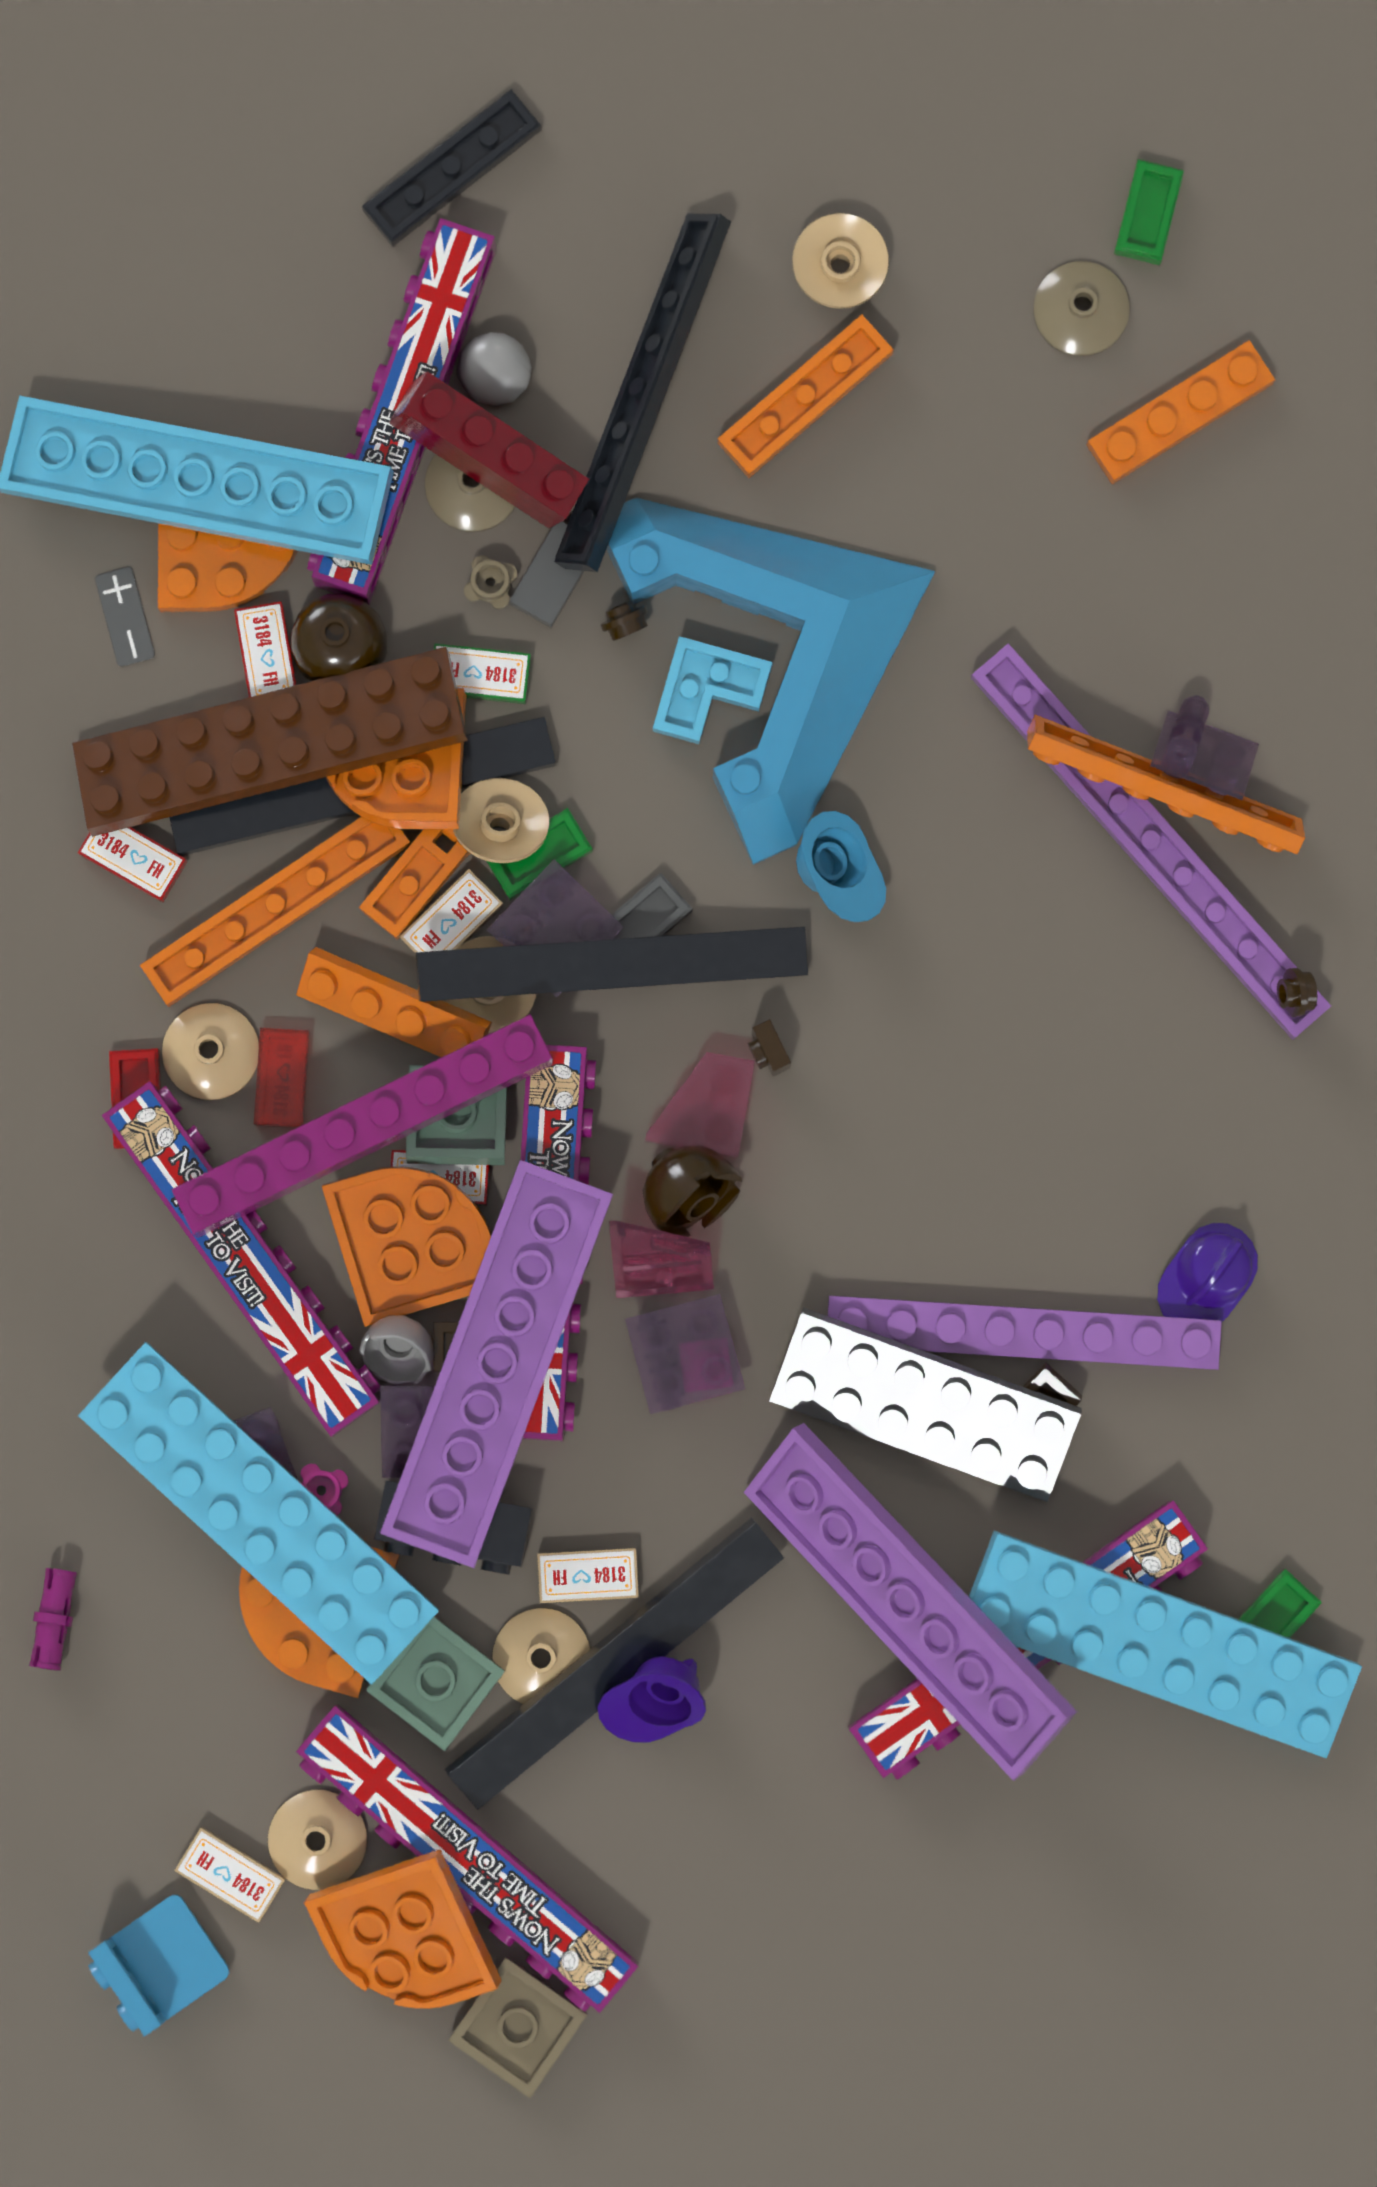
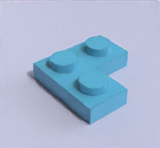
(703, 674)

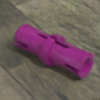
(53, 1619)

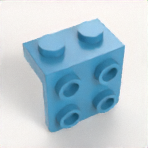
(158, 1964)

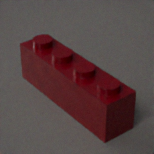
(488, 450)

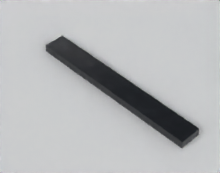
(642, 392)
(486, 756)
(611, 963)
(615, 1659)

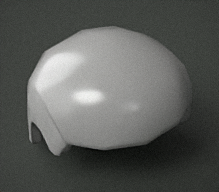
(494, 368)
(398, 1350)

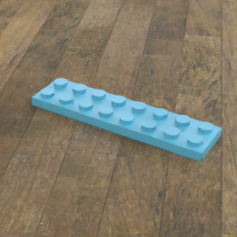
(196, 479)
(258, 1512)
(1164, 1645)

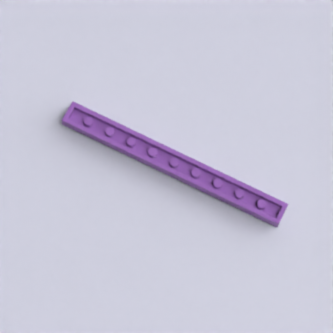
(1153, 846)

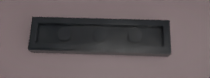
(451, 168)

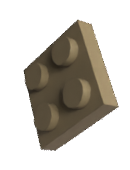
(518, 2028)

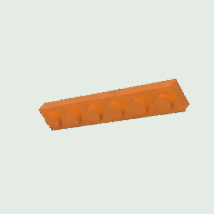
(1133, 772)
(272, 907)

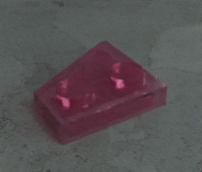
(708, 1107)
(658, 1261)

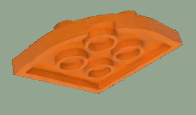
(214, 570)
(409, 790)
(406, 1239)
(291, 1643)
(405, 1934)

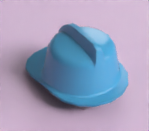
(841, 867)

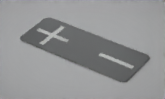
(124, 616)

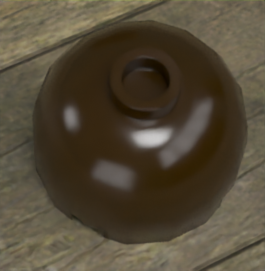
(337, 636)
(689, 1187)

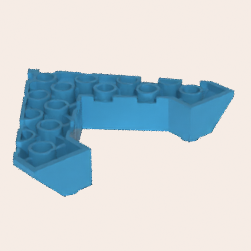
(850, 625)

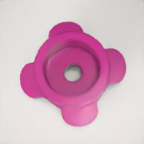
(332, 1481)

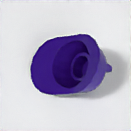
(1208, 1274)
(654, 1702)

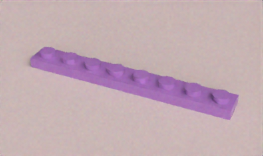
(1036, 1332)

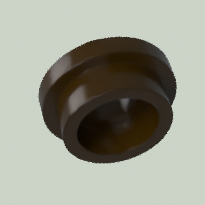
(624, 620)
(1297, 992)

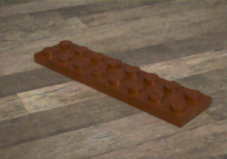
(269, 741)

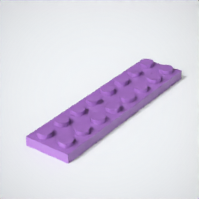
(496, 1364)
(909, 1602)

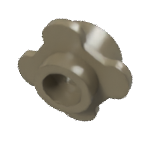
(484, 569)

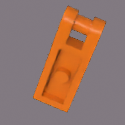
(413, 881)

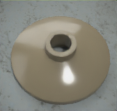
(1077, 330)
(460, 505)

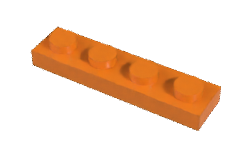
(805, 396)
(1180, 412)
(387, 1005)

